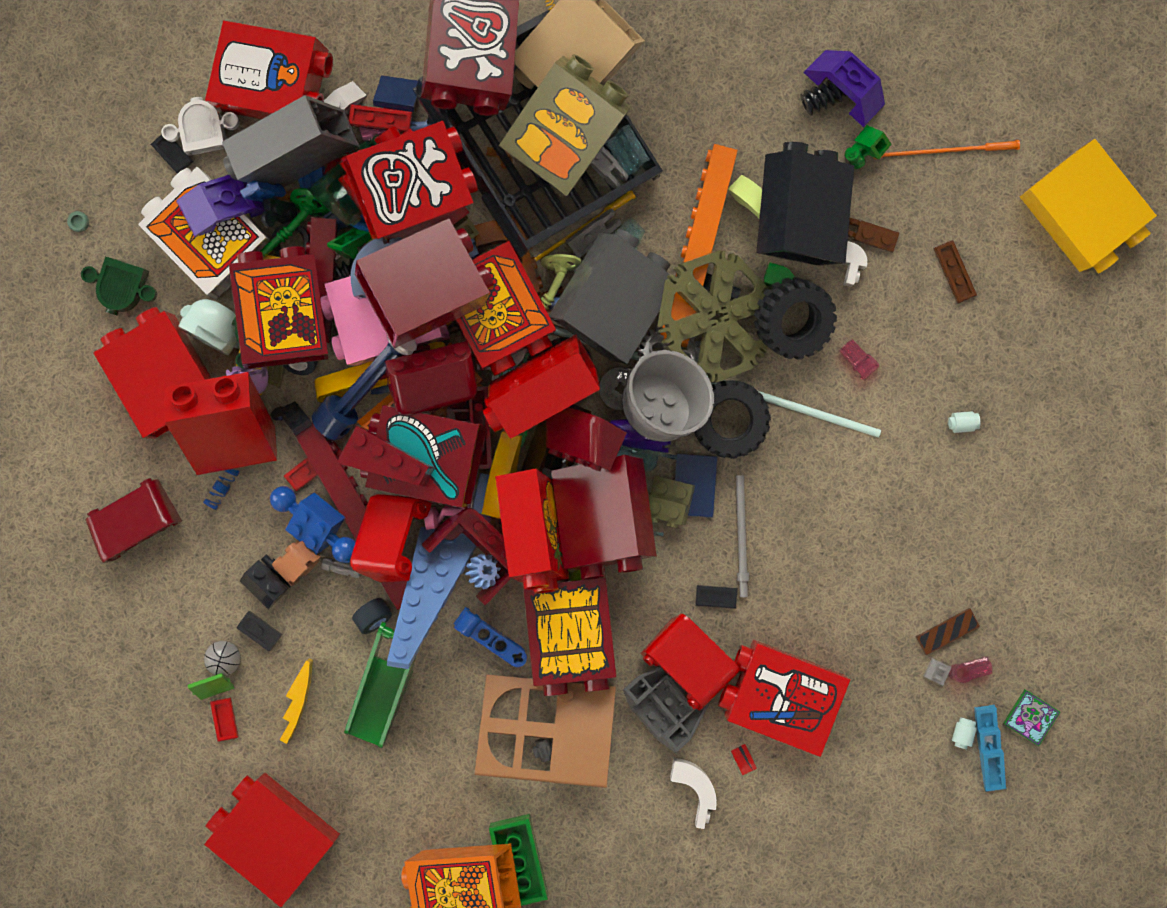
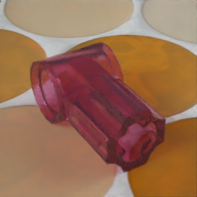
(861, 362)
(972, 669)

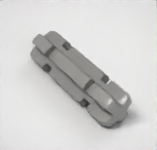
(338, 567)

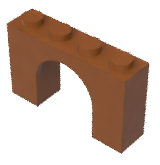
(491, 234)

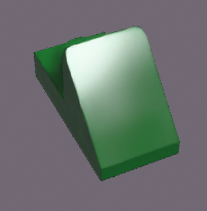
(347, 243)

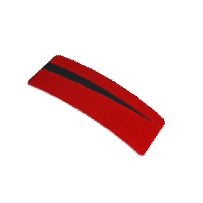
(743, 759)

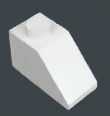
(345, 96)

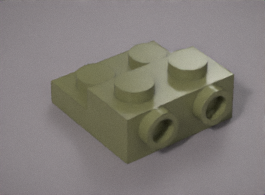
(670, 501)

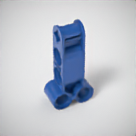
(470, 625)

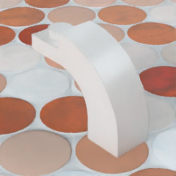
(692, 775)

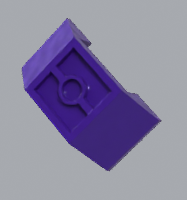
(853, 79)
(215, 203)

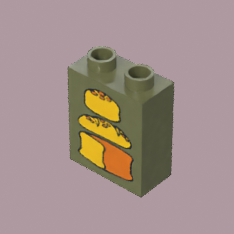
(566, 123)

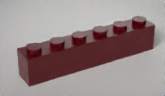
(322, 232)

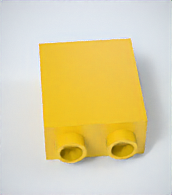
(1089, 208)

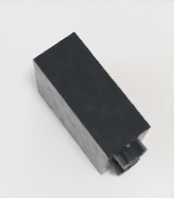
(805, 206)

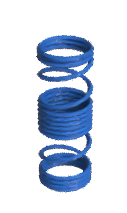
(221, 488)

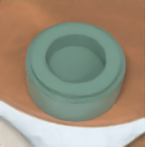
(78, 221)

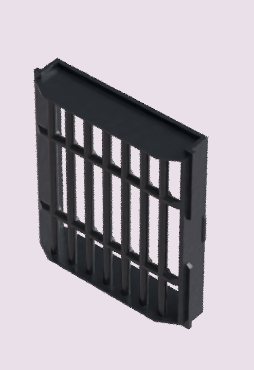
(489, 197)

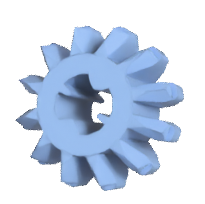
(485, 564)

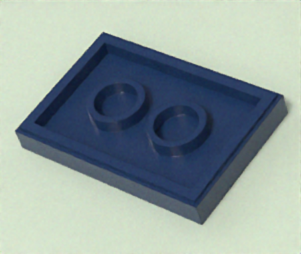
(702, 473)

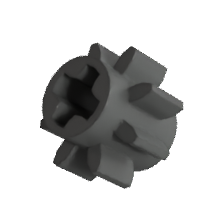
(543, 749)

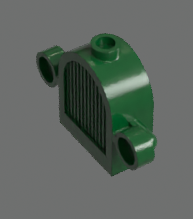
(119, 285)

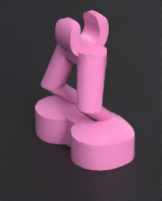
(434, 518)

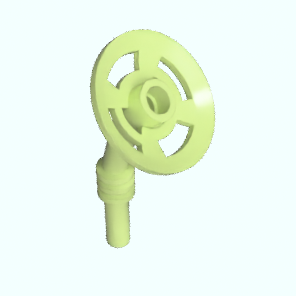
(560, 266)

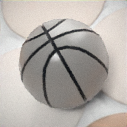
(222, 658)

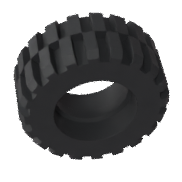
(816, 329)
(757, 426)

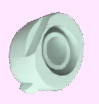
(210, 324)

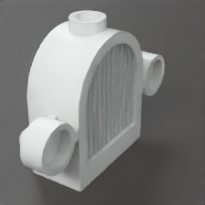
(200, 127)

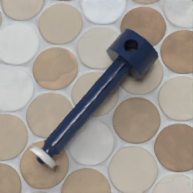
(338, 414)

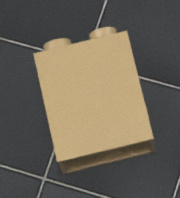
(577, 28)

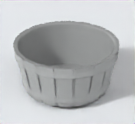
(667, 396)

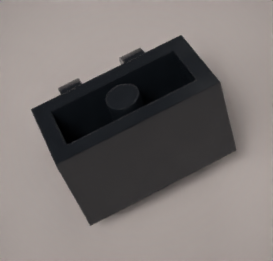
(264, 583)

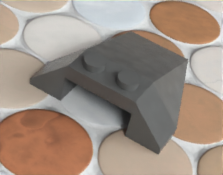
(663, 708)

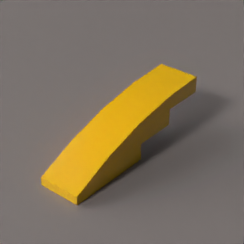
(504, 463)
(299, 695)

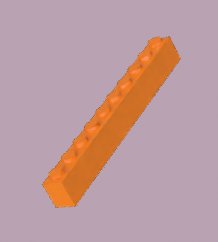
(706, 220)

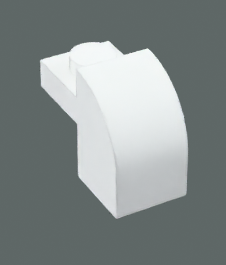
(855, 259)

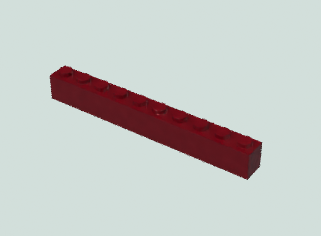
(342, 491)

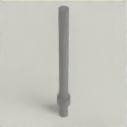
(743, 575)

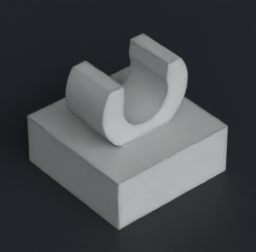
(937, 671)

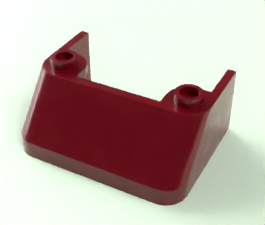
(483, 535)

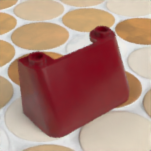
(131, 520)

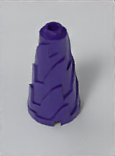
(635, 440)

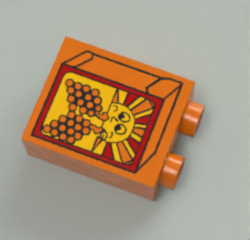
(462, 878)

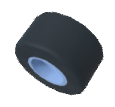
(371, 615)

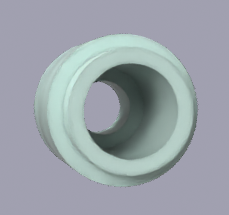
(964, 422)
(964, 733)

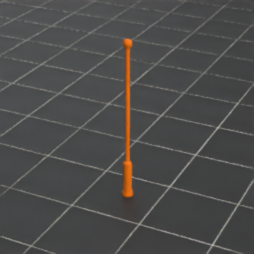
(988, 147)

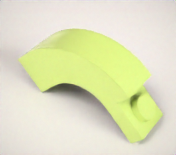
(747, 194)

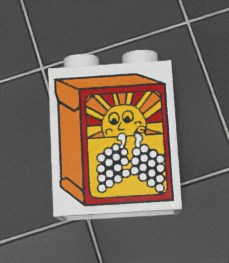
(200, 257)

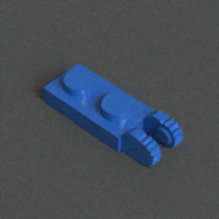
(258, 191)

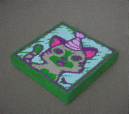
(1031, 717)

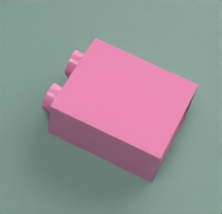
(359, 329)

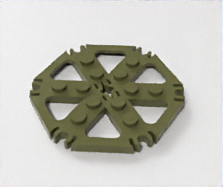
(712, 302)

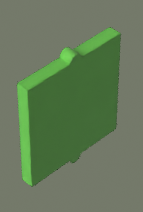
(211, 686)

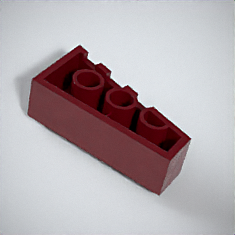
(378, 456)

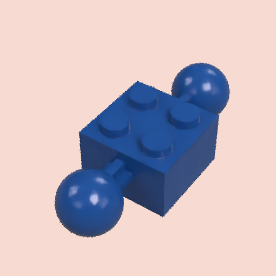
(313, 523)

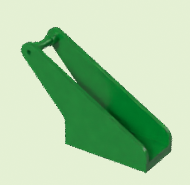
(378, 695)

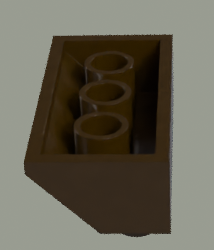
(538, 455)

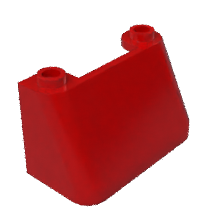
(383, 537)
(691, 660)

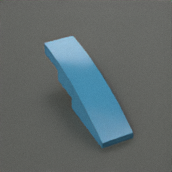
(990, 748)

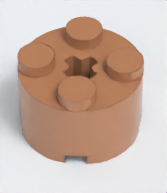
(296, 562)

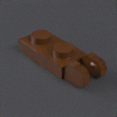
(874, 235)

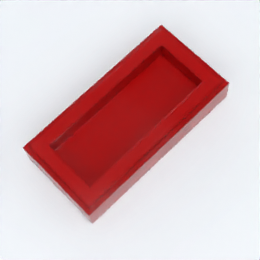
(224, 719)

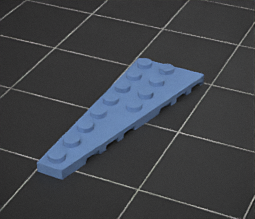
(426, 593)

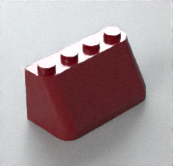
(431, 378)
(583, 438)

